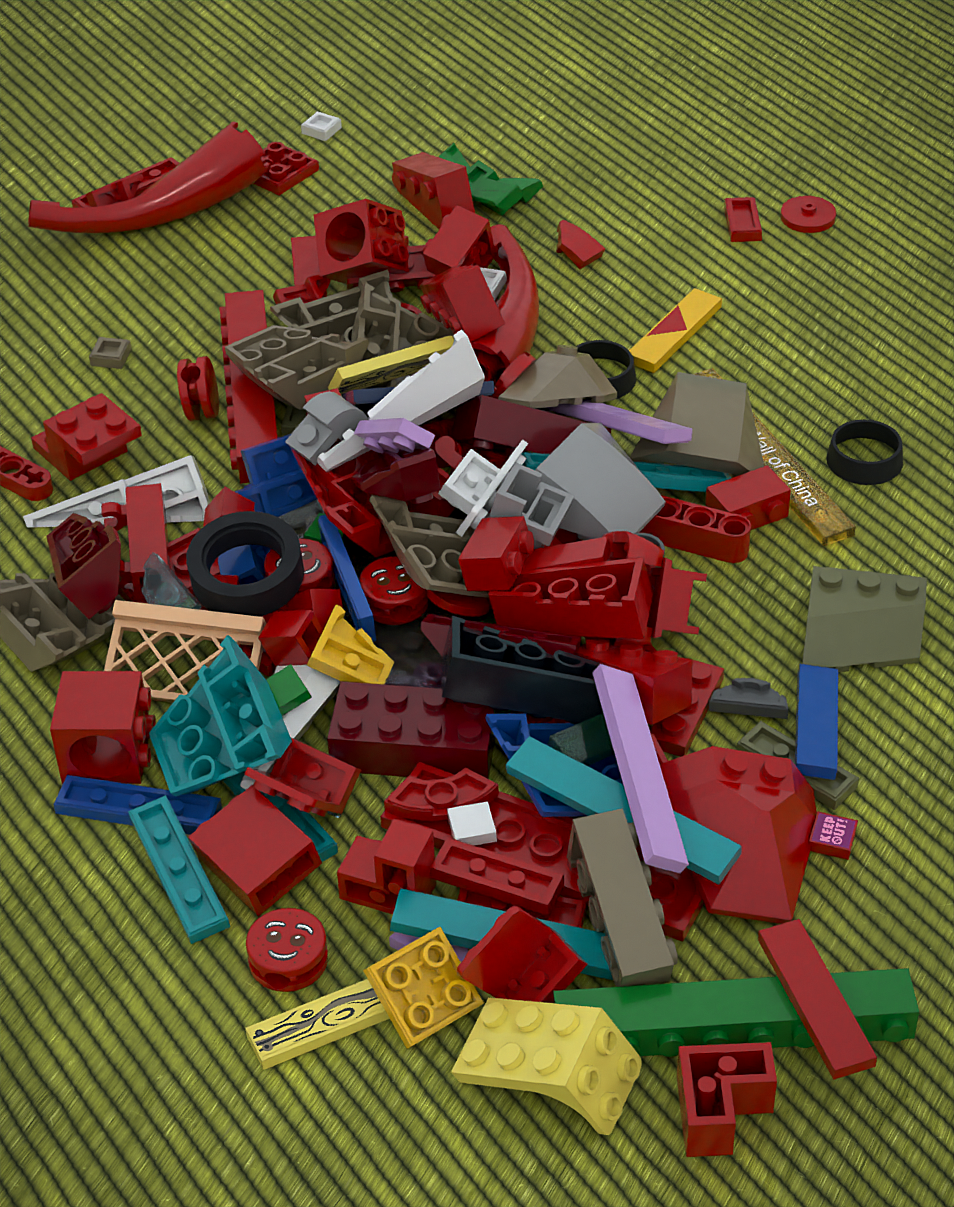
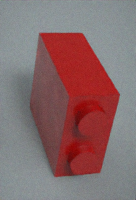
(255, 850)

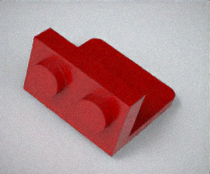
(308, 779)
(521, 960)

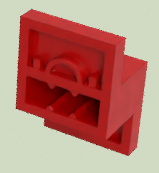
(86, 436)

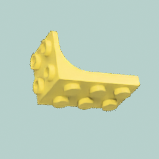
(555, 1052)

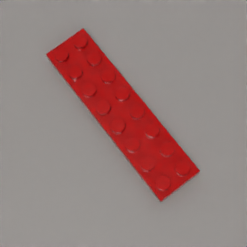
(545, 843)

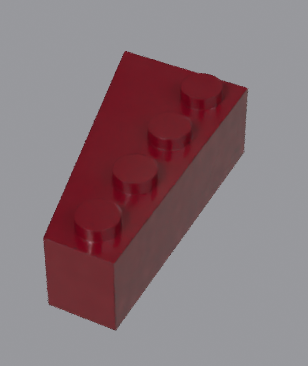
(502, 425)

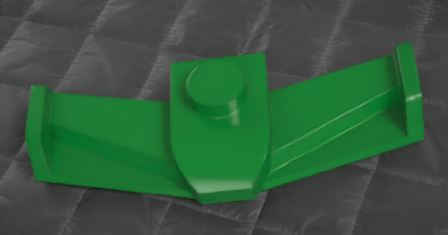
(484, 182)

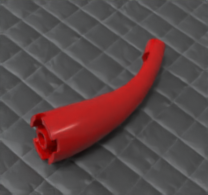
(202, 180)
(517, 307)

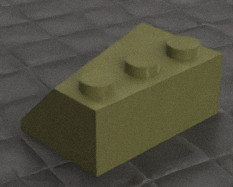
(864, 619)

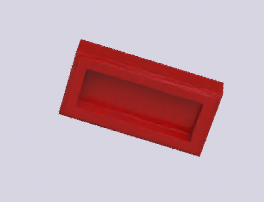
(742, 219)

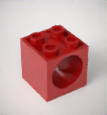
(341, 239)
(102, 725)

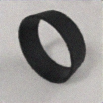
(610, 350)
(861, 471)

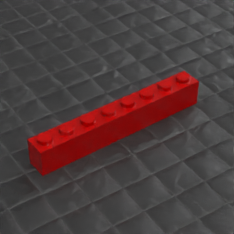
(252, 406)

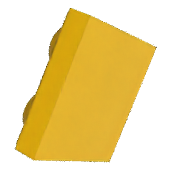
(422, 987)

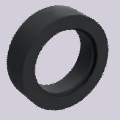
(240, 530)

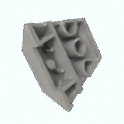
(605, 483)

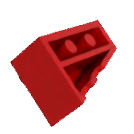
(432, 185)
(660, 676)

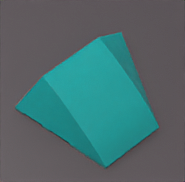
(219, 725)

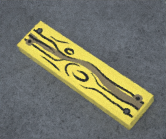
(388, 366)
(315, 1024)

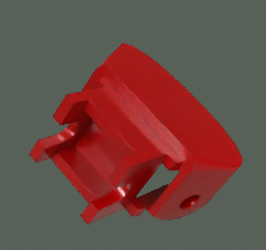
(669, 587)

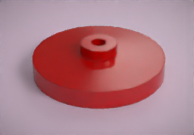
(808, 214)
(460, 604)

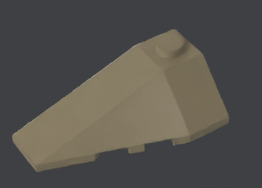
(560, 379)

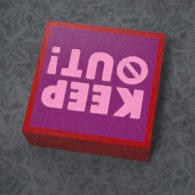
(833, 835)

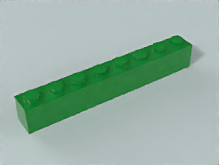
(746, 1011)

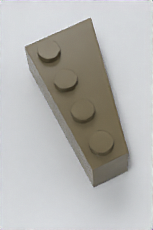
(620, 899)

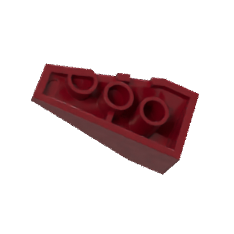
(86, 563)

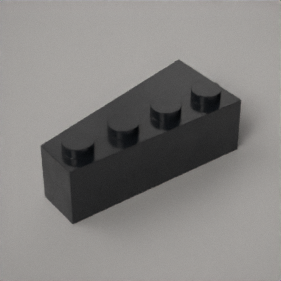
(517, 676)

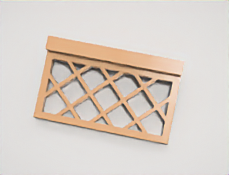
(178, 622)

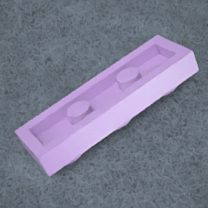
(393, 435)

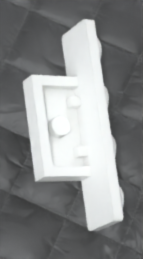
(475, 485)

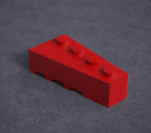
(462, 301)
(579, 600)

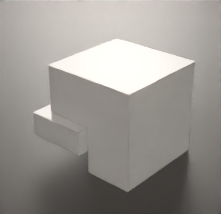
(539, 503)

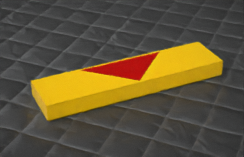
(674, 329)

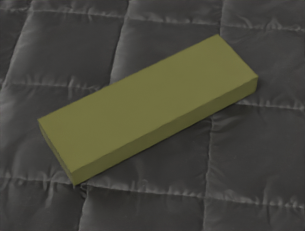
(769, 741)

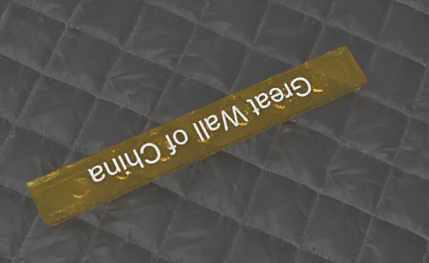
(807, 498)

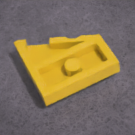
(349, 653)

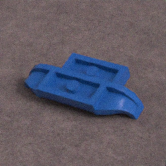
(275, 478)

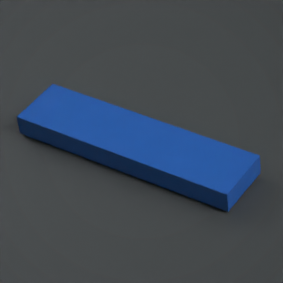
(347, 578)
(817, 721)
(113, 800)

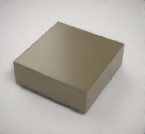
(110, 353)

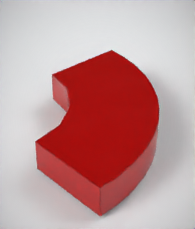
(430, 798)

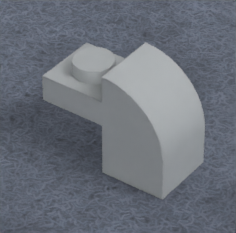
(326, 422)

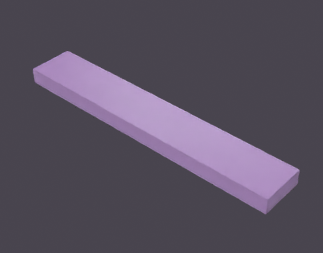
(627, 421)
(640, 770)

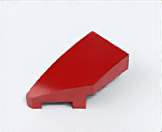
(115, 192)
(577, 244)
(311, 290)

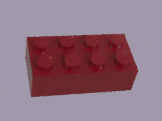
(397, 726)

